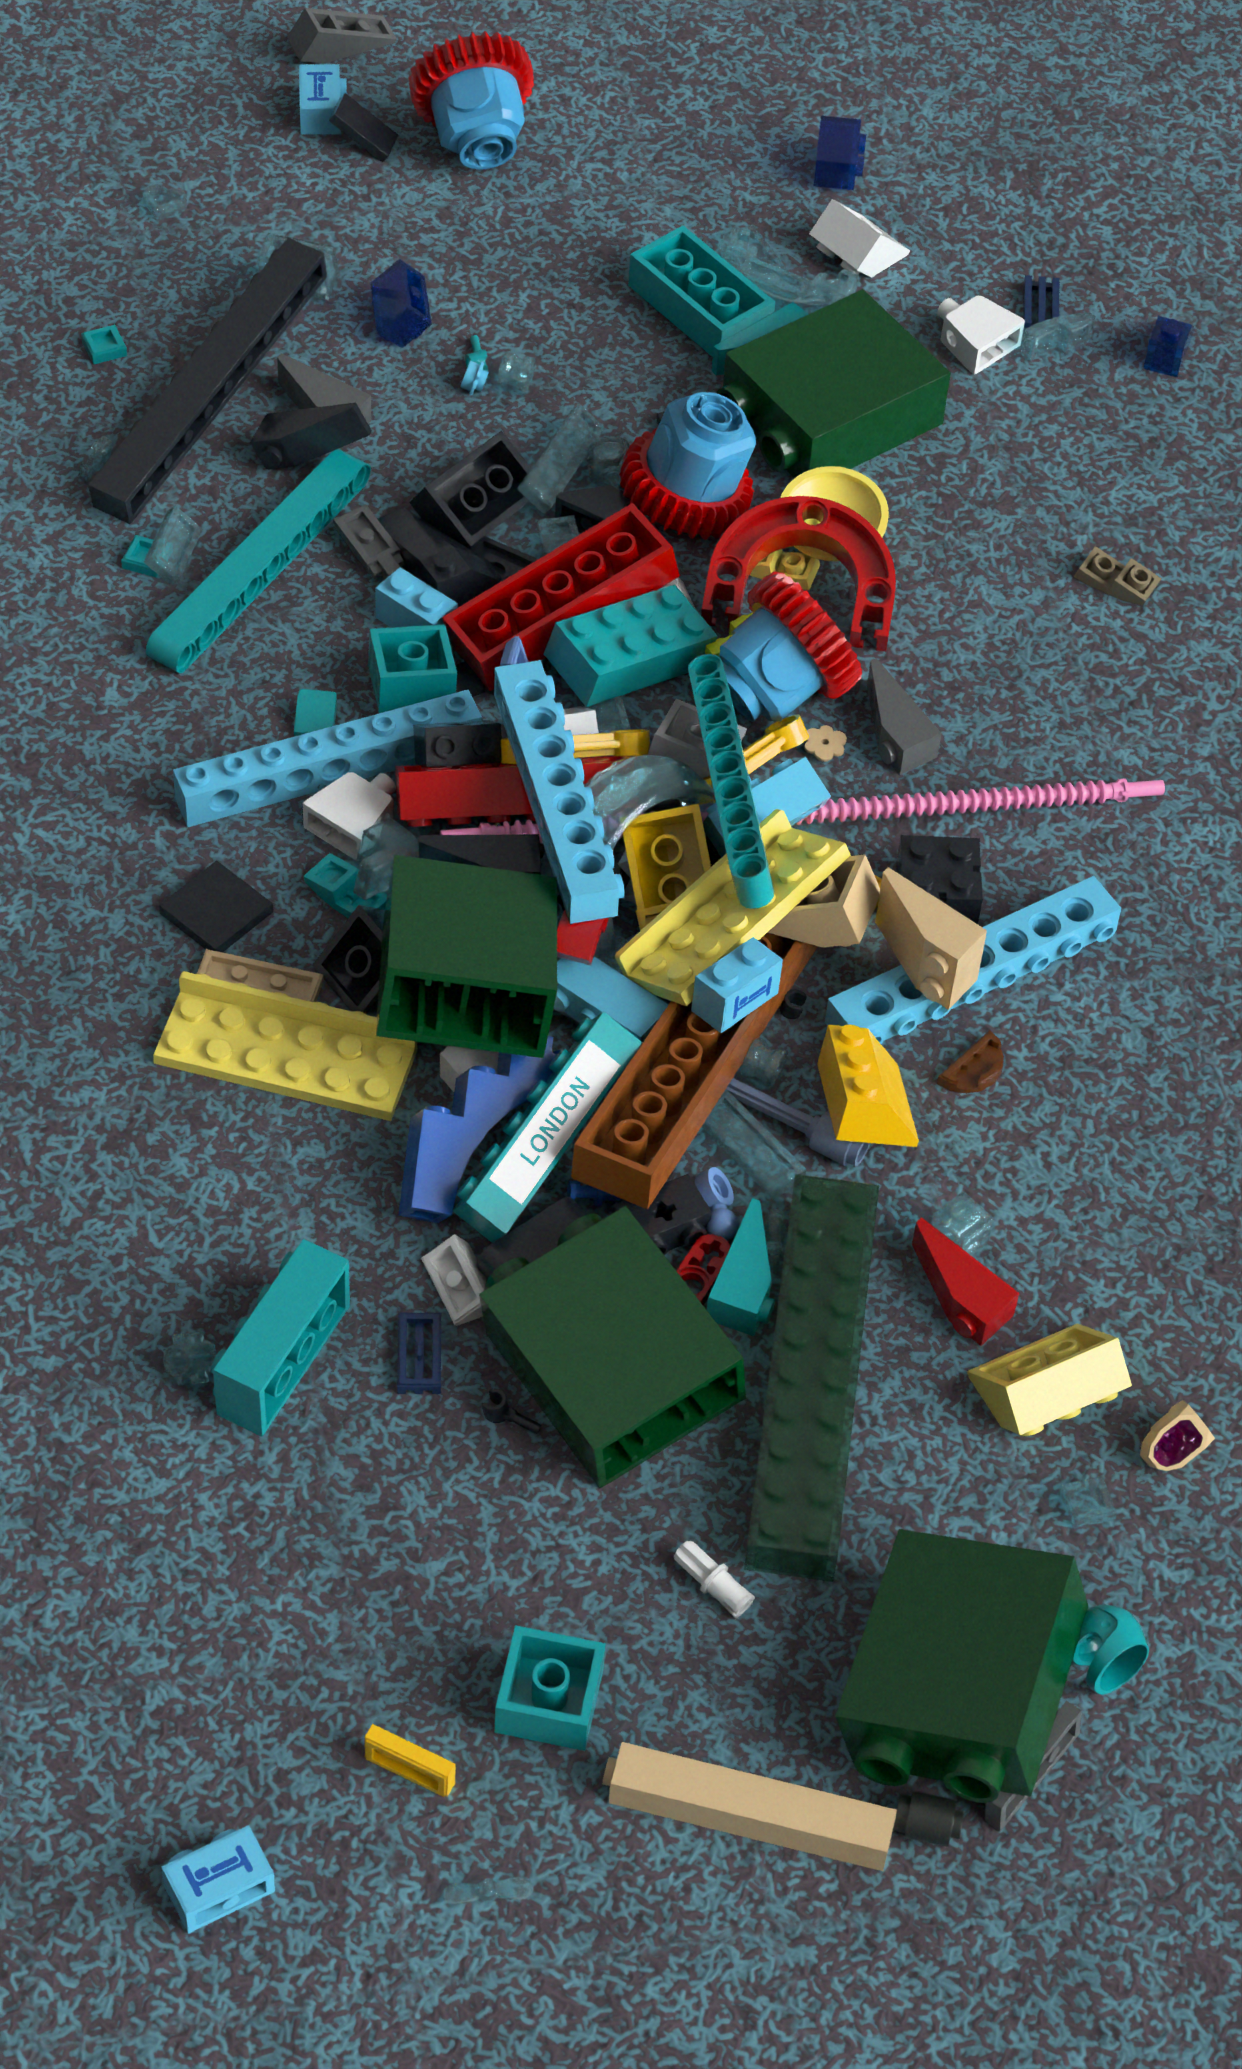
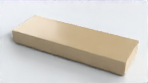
(262, 975)

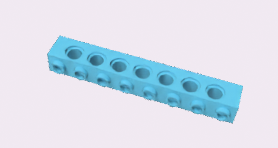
(303, 762)
(557, 792)
(1012, 948)

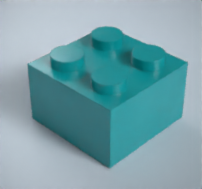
(410, 665)
(549, 1688)

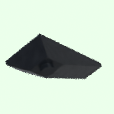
(439, 558)

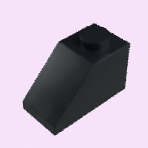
(590, 505)

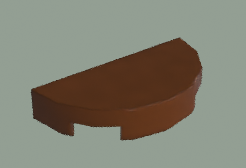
(976, 1067)

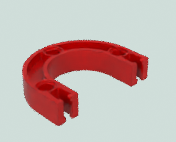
(782, 525)

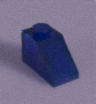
(1168, 346)

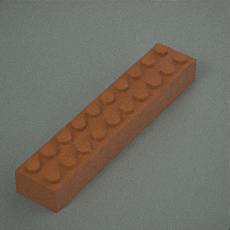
(671, 1091)

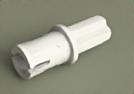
(714, 1578)

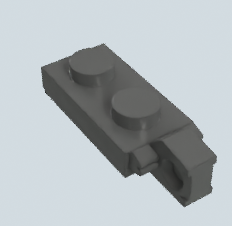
(369, 542)

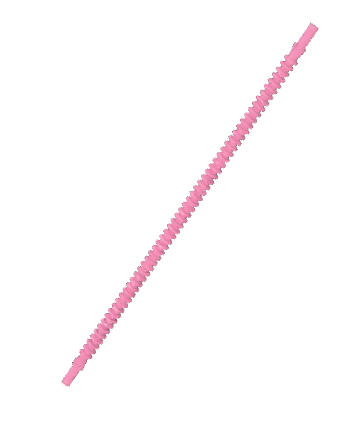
(1118, 790)

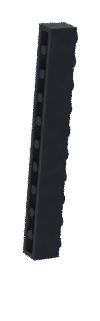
(207, 381)

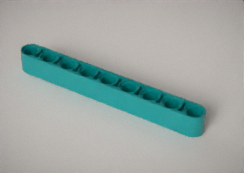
(257, 561)
(731, 782)

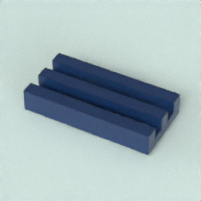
(1042, 286)
(419, 1383)

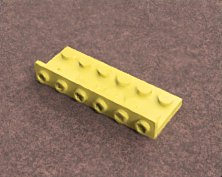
(710, 920)
(284, 1046)

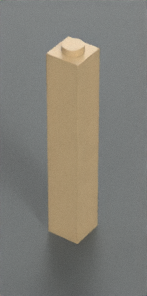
(750, 1805)

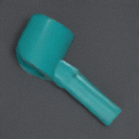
(478, 354)

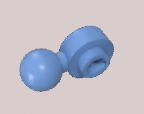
(718, 1195)

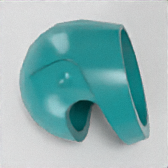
(1111, 1645)

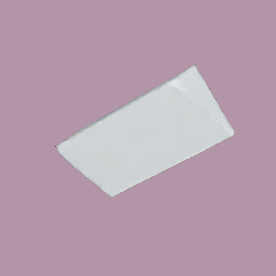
(456, 1278)

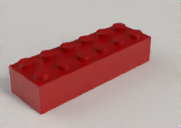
(593, 570)
(470, 791)

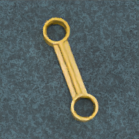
(778, 738)
(614, 743)

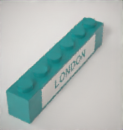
(546, 1127)

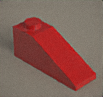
(968, 1291)

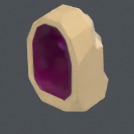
(1175, 1439)

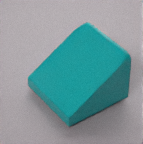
(314, 710)

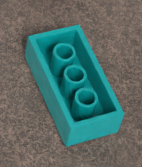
(696, 288)
(628, 644)
(281, 1337)

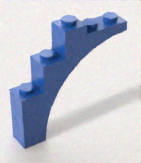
(444, 1142)

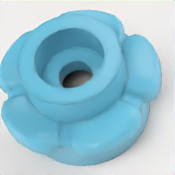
(474, 377)

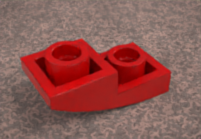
(579, 940)

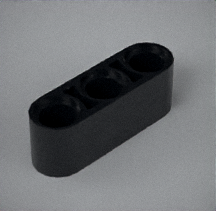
(532, 1237)

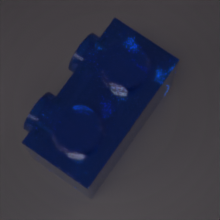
(838, 153)
(400, 304)

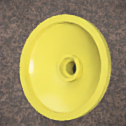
(843, 487)

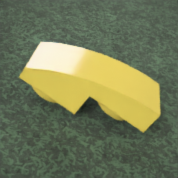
(793, 564)

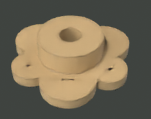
(825, 743)

